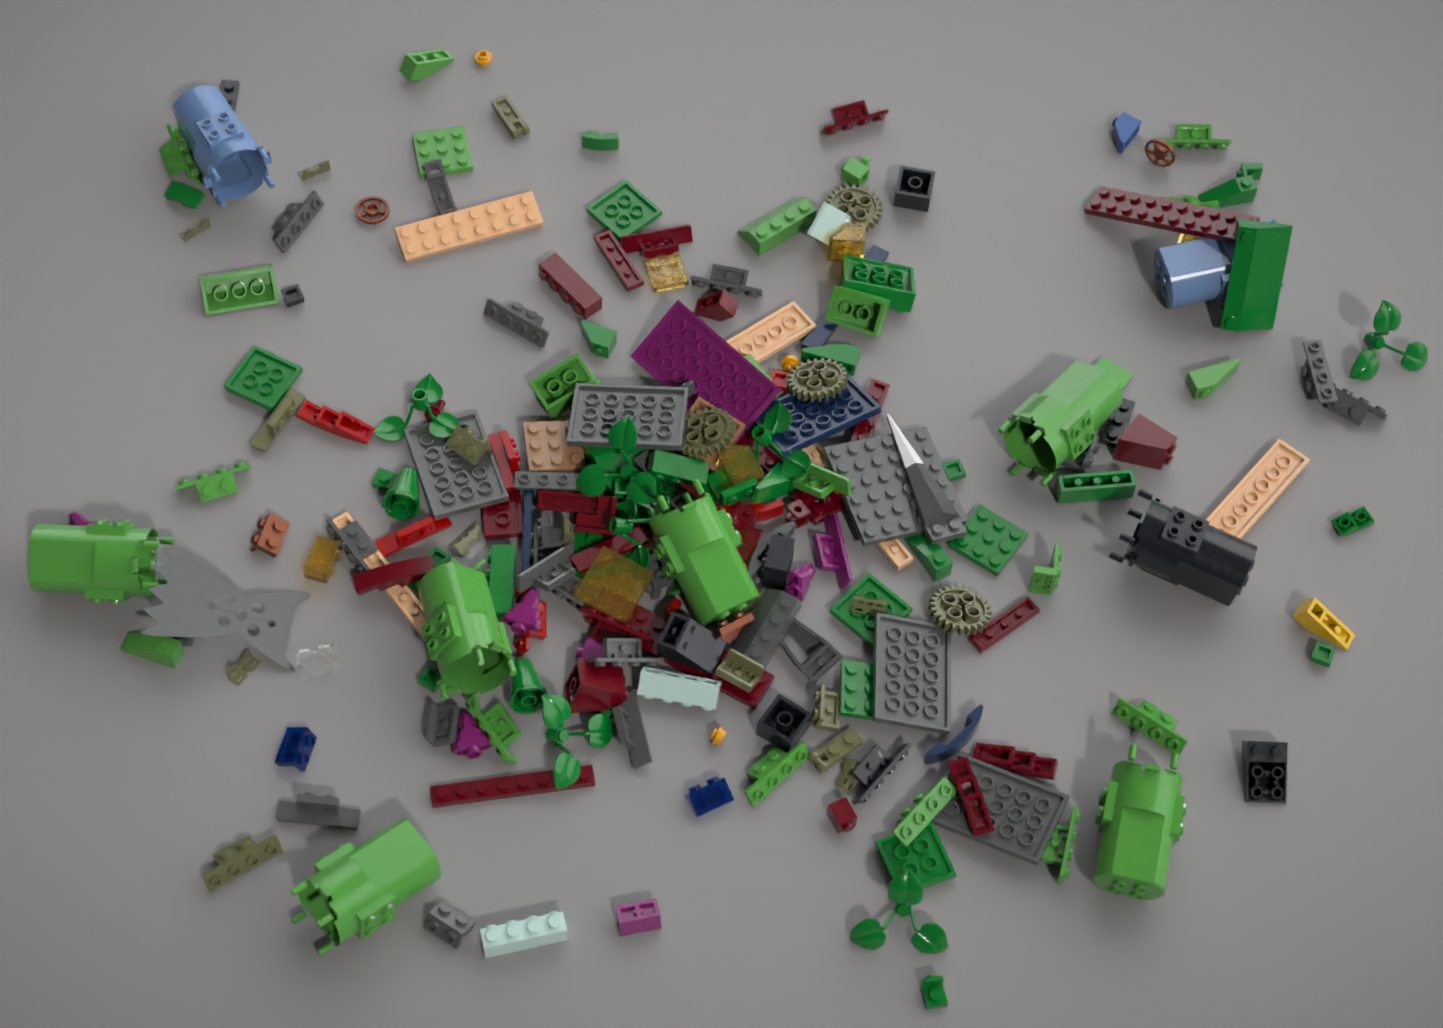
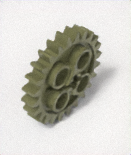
(858, 204)
(817, 379)
(718, 432)
(959, 610)

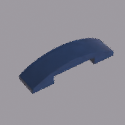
(941, 752)

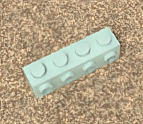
(679, 687)
(523, 934)

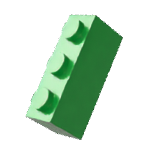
(677, 468)

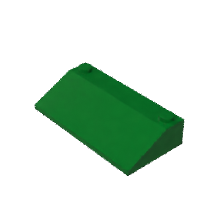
(1255, 275)

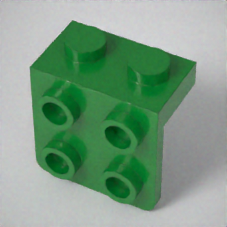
(730, 496)

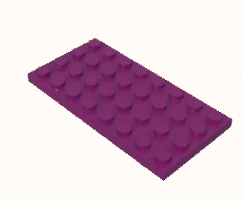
(688, 350)

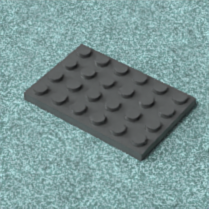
(655, 410)
(448, 478)
(911, 674)
(1019, 809)

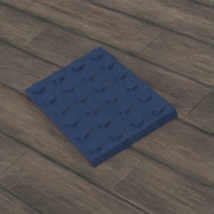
(821, 419)

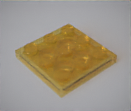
(614, 584)

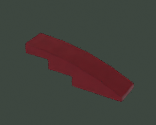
(392, 574)
(1016, 761)
(970, 796)

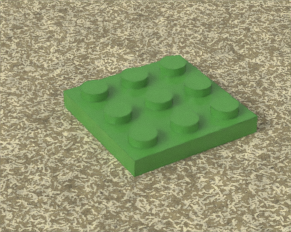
(443, 144)

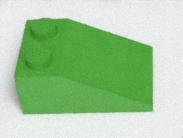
(857, 310)
(558, 384)

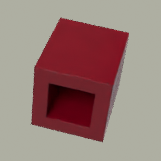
(842, 815)

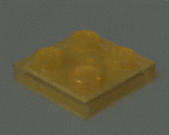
(666, 272)

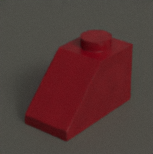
(716, 306)

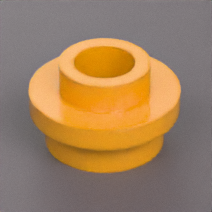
(483, 57)
(789, 362)
(717, 735)

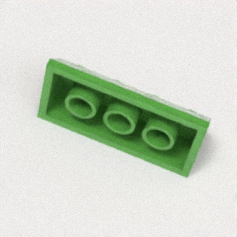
(778, 225)
(238, 289)

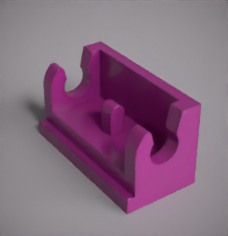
(638, 917)

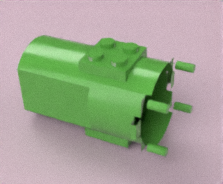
(1061, 419)
(703, 557)
(95, 560)
(464, 632)
(1138, 828)
(362, 885)

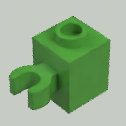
(855, 171)

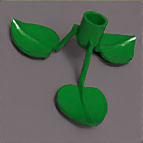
(1386, 319)
(425, 392)
(779, 421)
(642, 486)
(624, 524)
(554, 713)
(905, 891)

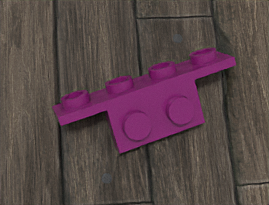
(831, 551)

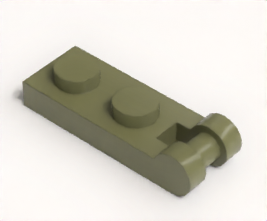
(510, 117)
(836, 750)

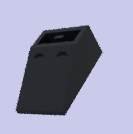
(690, 644)
(1265, 771)

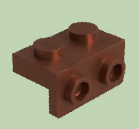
(269, 534)
(731, 629)

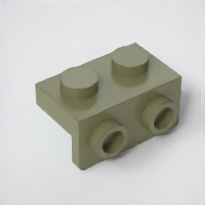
(468, 445)
(740, 670)
(826, 709)

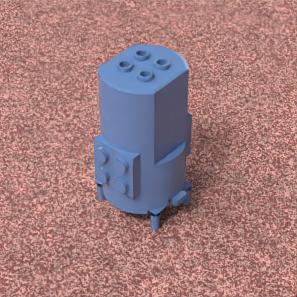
(221, 144)
(1194, 271)

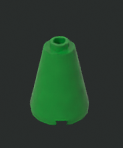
(402, 495)
(526, 688)

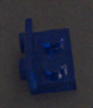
(296, 748)
(710, 796)

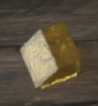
(847, 240)
(739, 465)

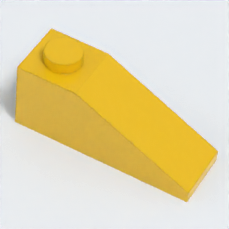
(1322, 622)

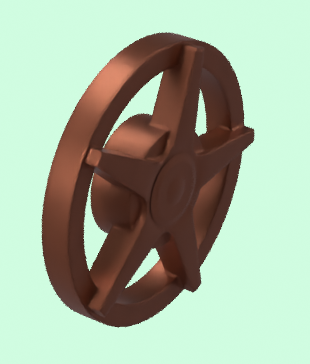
(1160, 152)
(372, 210)

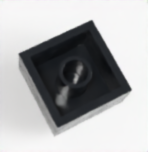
(914, 188)
(777, 562)
(784, 723)

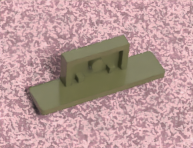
(277, 420)
(239, 859)

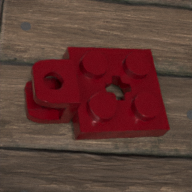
(805, 509)
(749, 534)

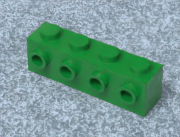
(1095, 486)
(501, 577)

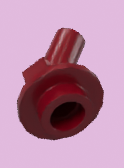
(436, 410)

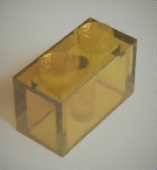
(322, 560)

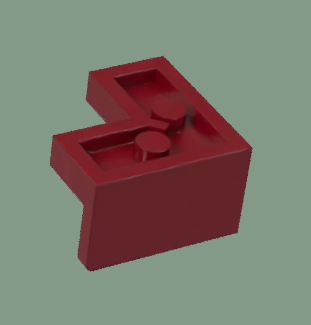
(598, 523)

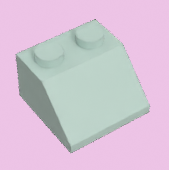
(827, 222)

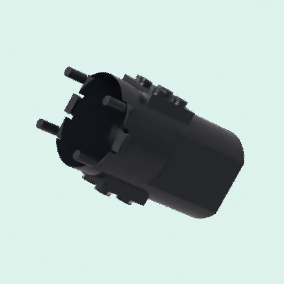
(1188, 551)

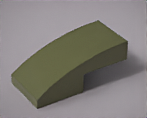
(567, 532)

